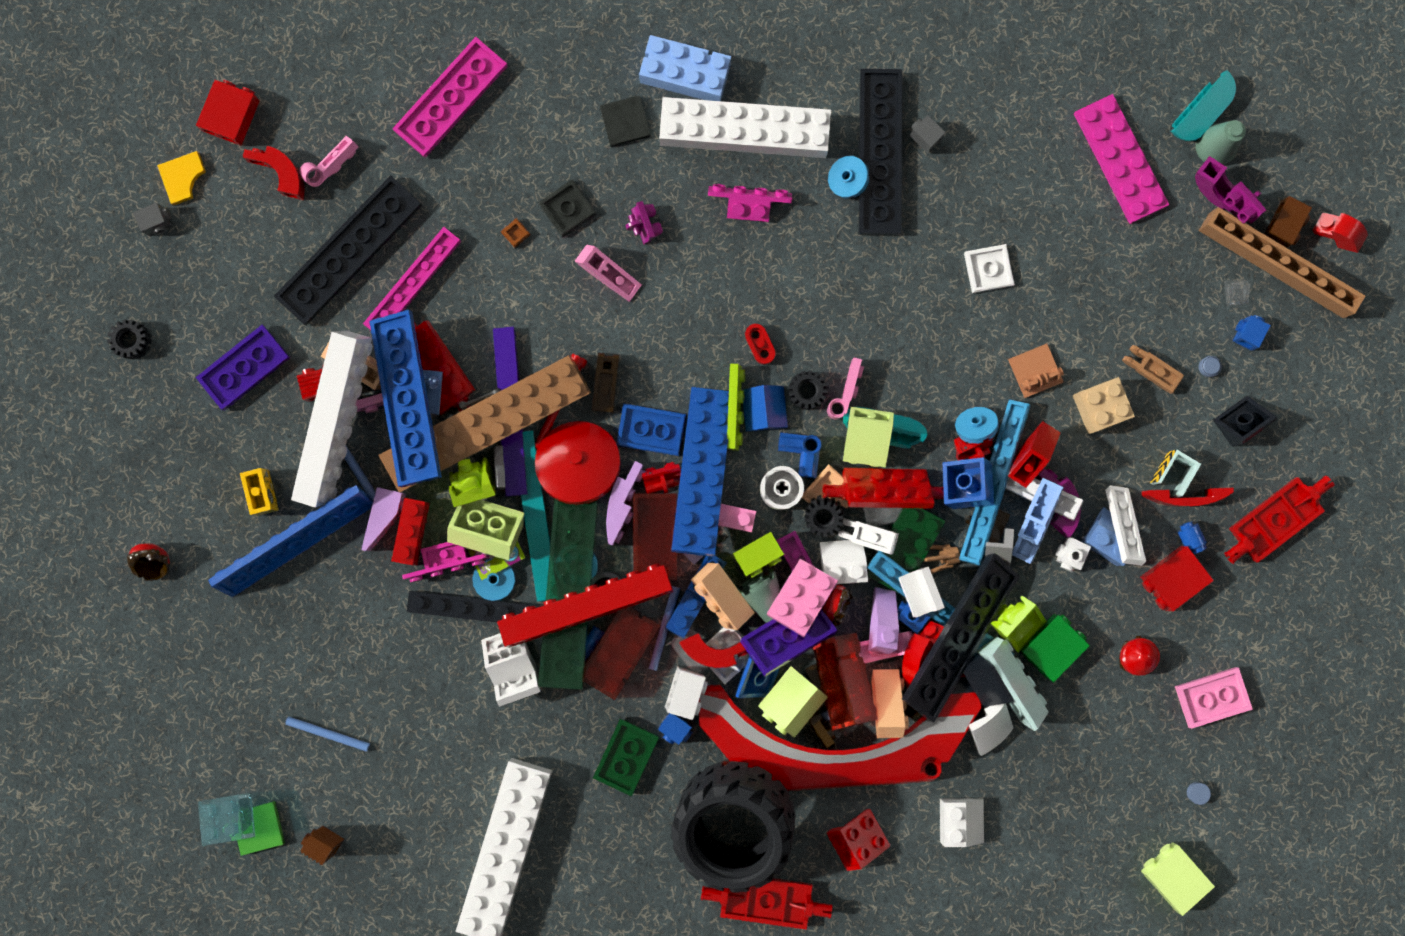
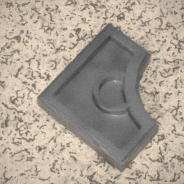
(499, 468)

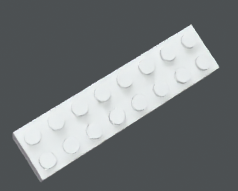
(744, 127)
(332, 418)
(504, 849)

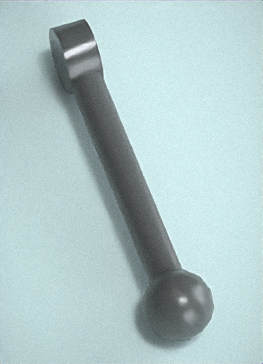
(463, 405)

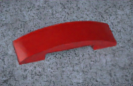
(1163, 497)

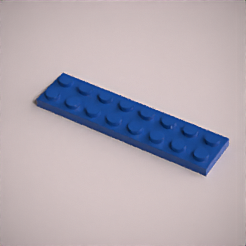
(405, 399)
(702, 473)
(292, 541)

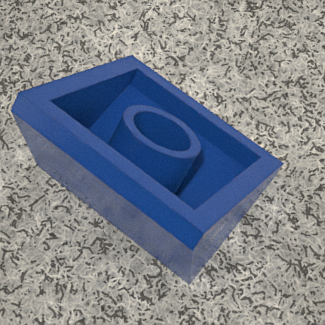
(764, 408)
(753, 682)

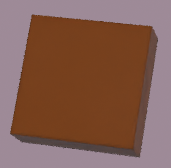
(515, 233)

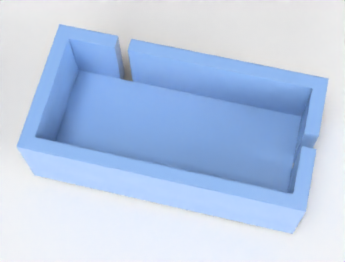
(684, 69)

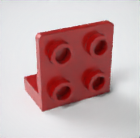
(859, 841)

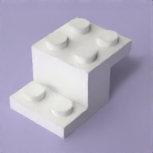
(510, 670)

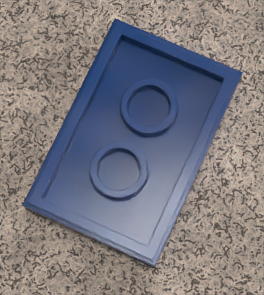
(651, 429)

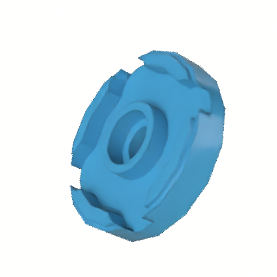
(855, 183)
(977, 425)
(498, 590)

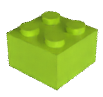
(758, 554)

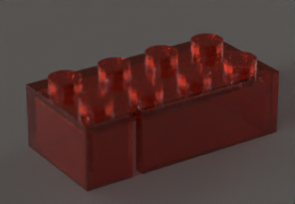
(654, 532)
(619, 651)
(845, 681)

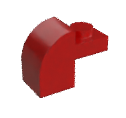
(1344, 229)

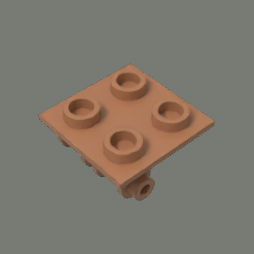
(1036, 370)

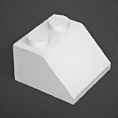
(844, 561)
(685, 693)
(961, 822)

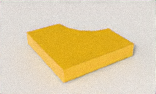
(180, 176)

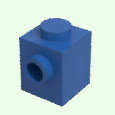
(1251, 332)
(905, 617)
(675, 729)

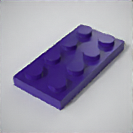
(243, 367)
(777, 645)

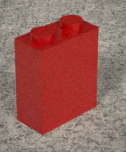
(228, 112)
(1034, 454)
(1176, 579)

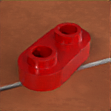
(761, 344)

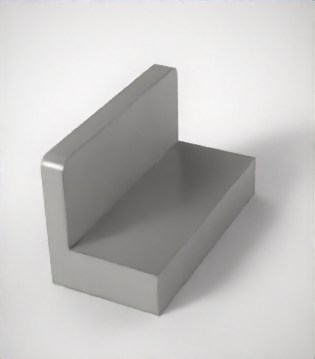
(1003, 550)

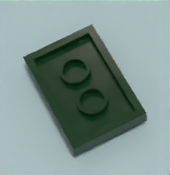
(625, 757)

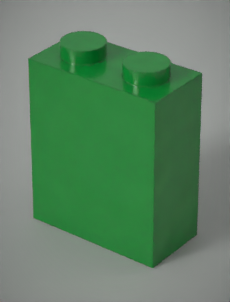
(1054, 647)

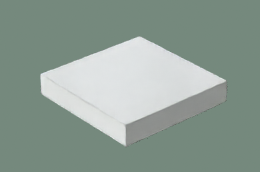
(989, 268)

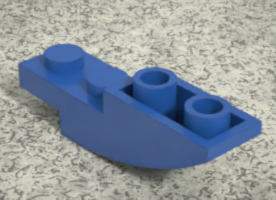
(689, 605)

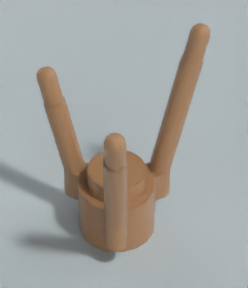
(948, 555)

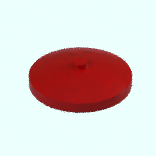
(577, 462)

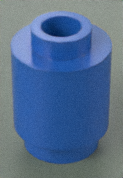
(1192, 537)

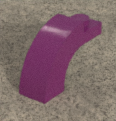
(1214, 183)
(1060, 523)

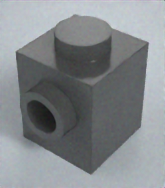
(927, 133)
(153, 219)

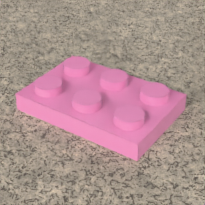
(802, 598)
(1213, 697)

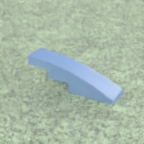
(1037, 520)

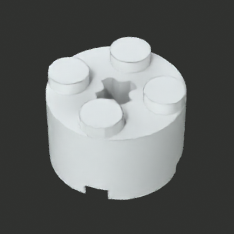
(790, 479)

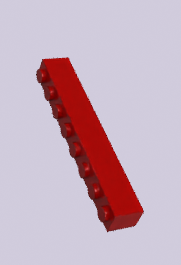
(584, 606)

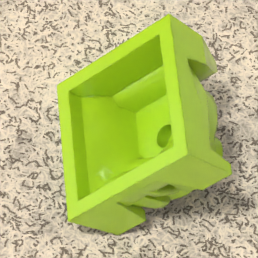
(471, 482)
(1019, 623)

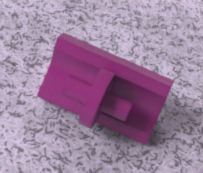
(1246, 202)
(641, 224)

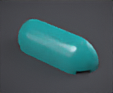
(1205, 108)
(904, 431)

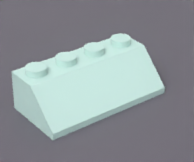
(1027, 703)

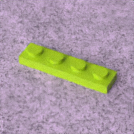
(735, 416)

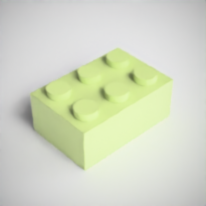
(486, 528)

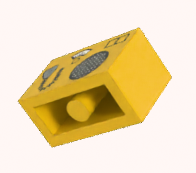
(259, 491)

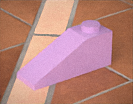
(384, 513)
(884, 622)

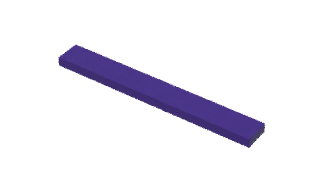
(513, 445)

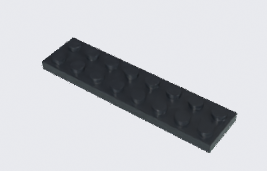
(881, 151)
(348, 250)
(960, 637)

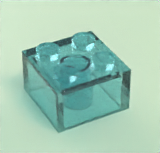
(226, 819)

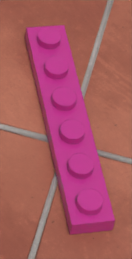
(416, 276)

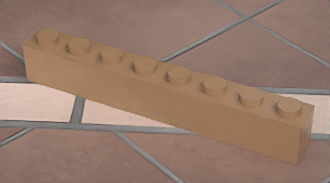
(1281, 263)

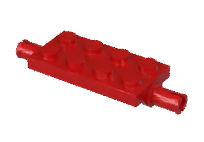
(438, 358)
(885, 488)
(1277, 519)
(776, 903)

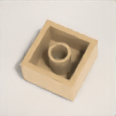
(1103, 405)

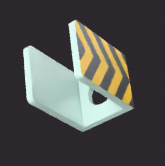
(1192, 468)

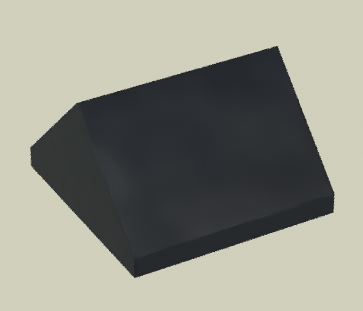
(1243, 421)
(986, 682)

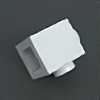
(1072, 554)

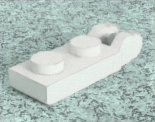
(870, 536)

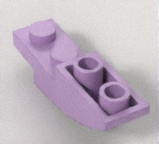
(618, 512)

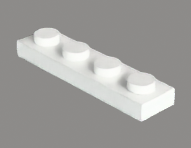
(1067, 505)
(1125, 525)

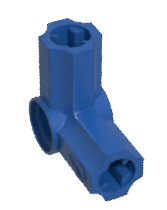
(808, 459)

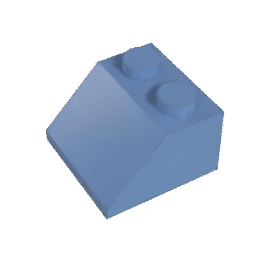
(1103, 539)

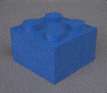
(968, 483)

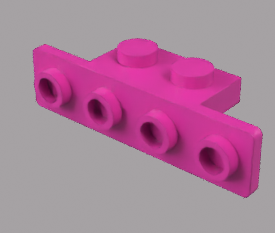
(747, 203)
(444, 557)

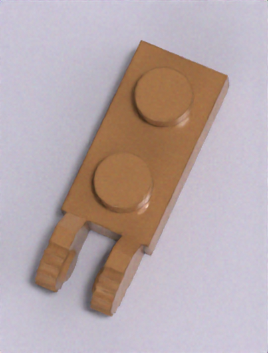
(1154, 369)

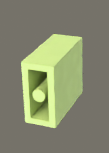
(868, 437)
(792, 702)
(1177, 878)

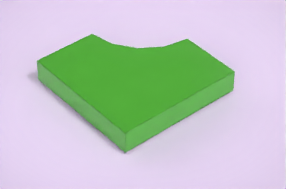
(267, 830)

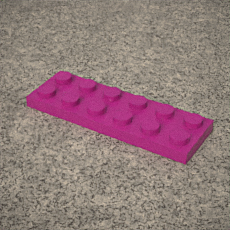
(450, 97)
(1121, 159)

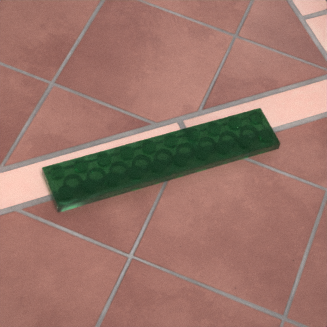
(568, 571)

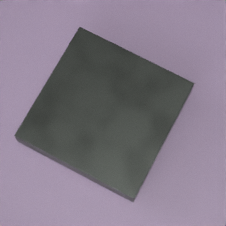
(625, 121)
(567, 208)

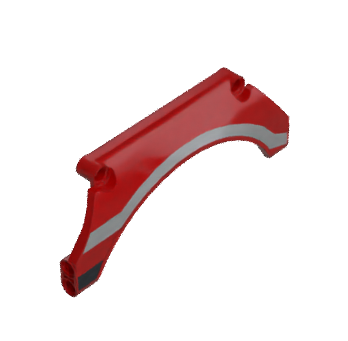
(810, 768)

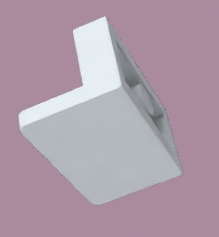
(921, 592)

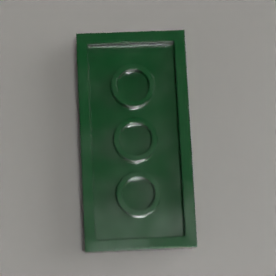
(916, 535)

